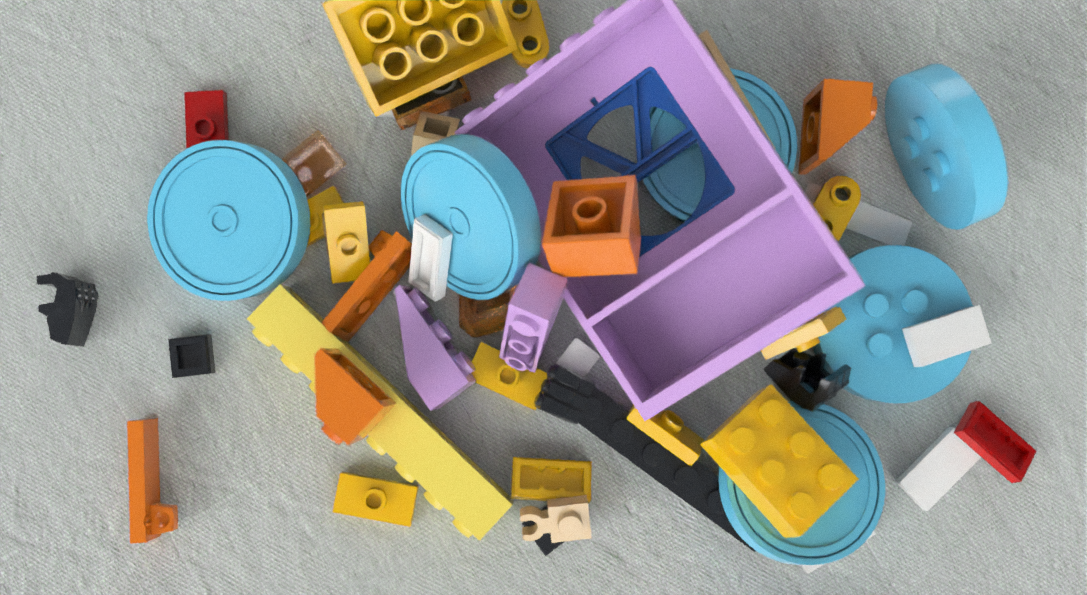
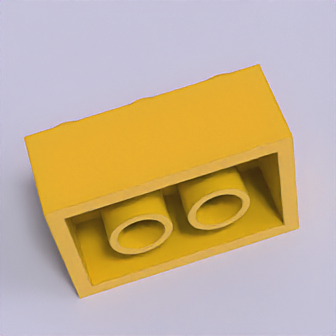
(779, 462)

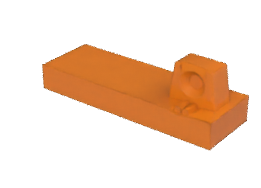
(372, 286)
(146, 514)

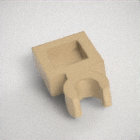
(565, 520)

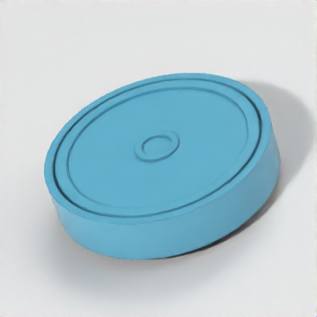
(946, 146)
(681, 181)
(484, 204)
(228, 220)
(899, 291)
(844, 524)

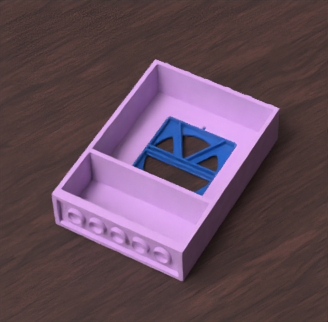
(726, 278)

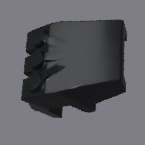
(72, 310)
(805, 379)
(564, 394)

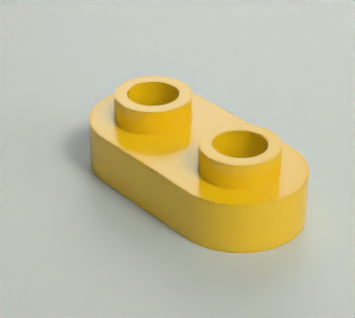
(525, 28)
(834, 211)

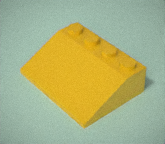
(416, 44)

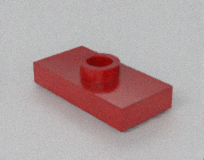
(206, 116)
(995, 442)

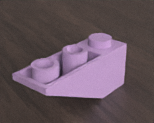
(531, 317)
(430, 358)

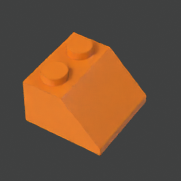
(832, 117)
(593, 227)
(346, 398)

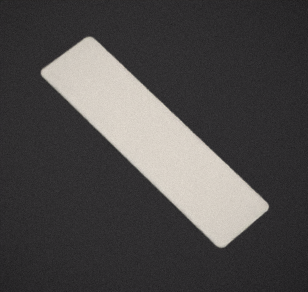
(871, 220)

